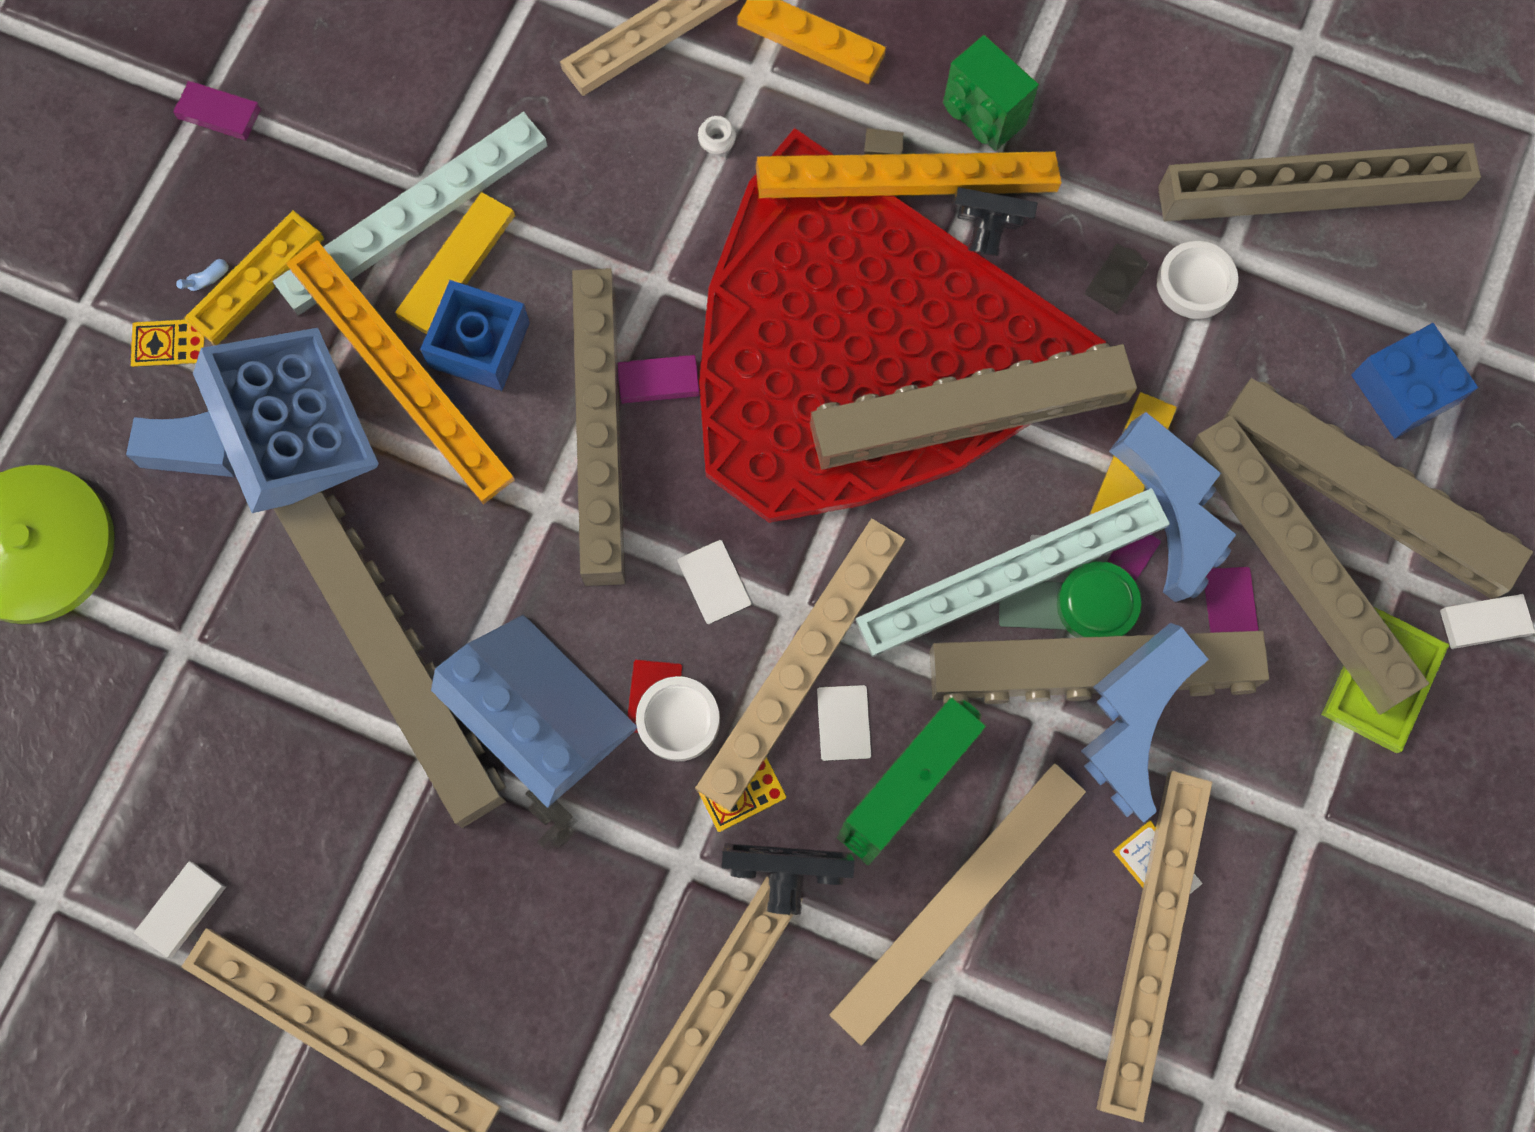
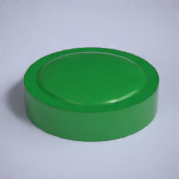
(1098, 601)

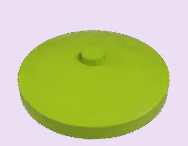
(51, 543)

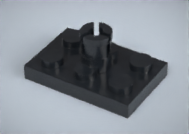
(990, 216)
(787, 870)

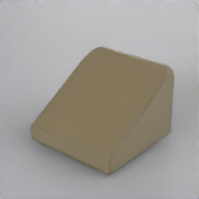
(883, 142)

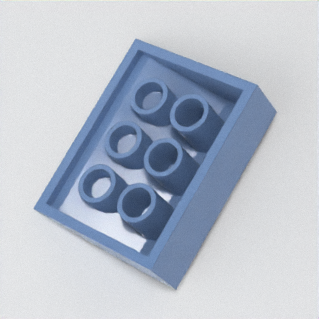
(282, 417)
(531, 707)

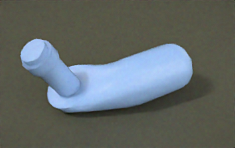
(204, 278)

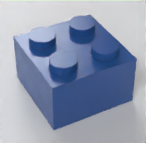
(475, 335)
(1414, 380)

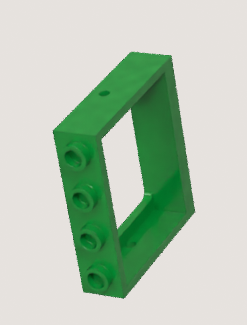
(911, 779)

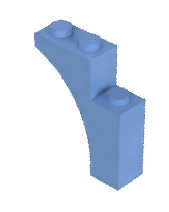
(179, 445)
(1182, 487)
(1137, 696)

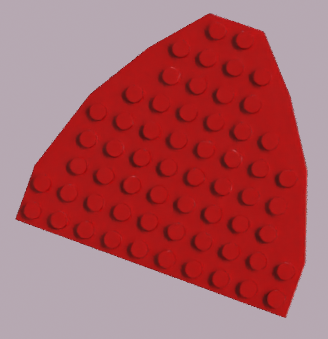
(843, 305)

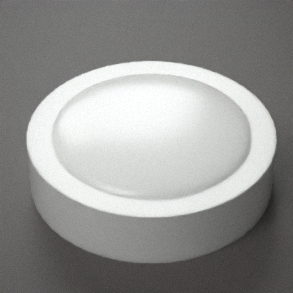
(1197, 279)
(678, 718)

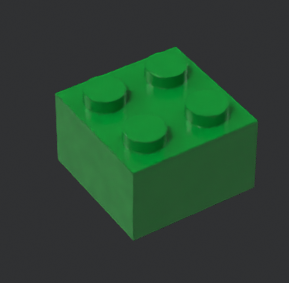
(989, 93)

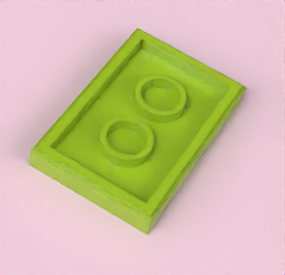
(1392, 728)

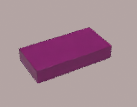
(217, 110)
(658, 379)

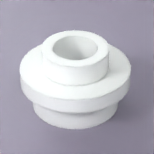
(713, 126)

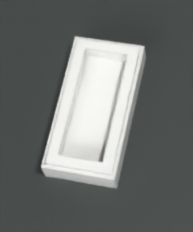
(1487, 621)
(180, 910)

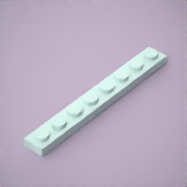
(424, 204)
(1012, 572)

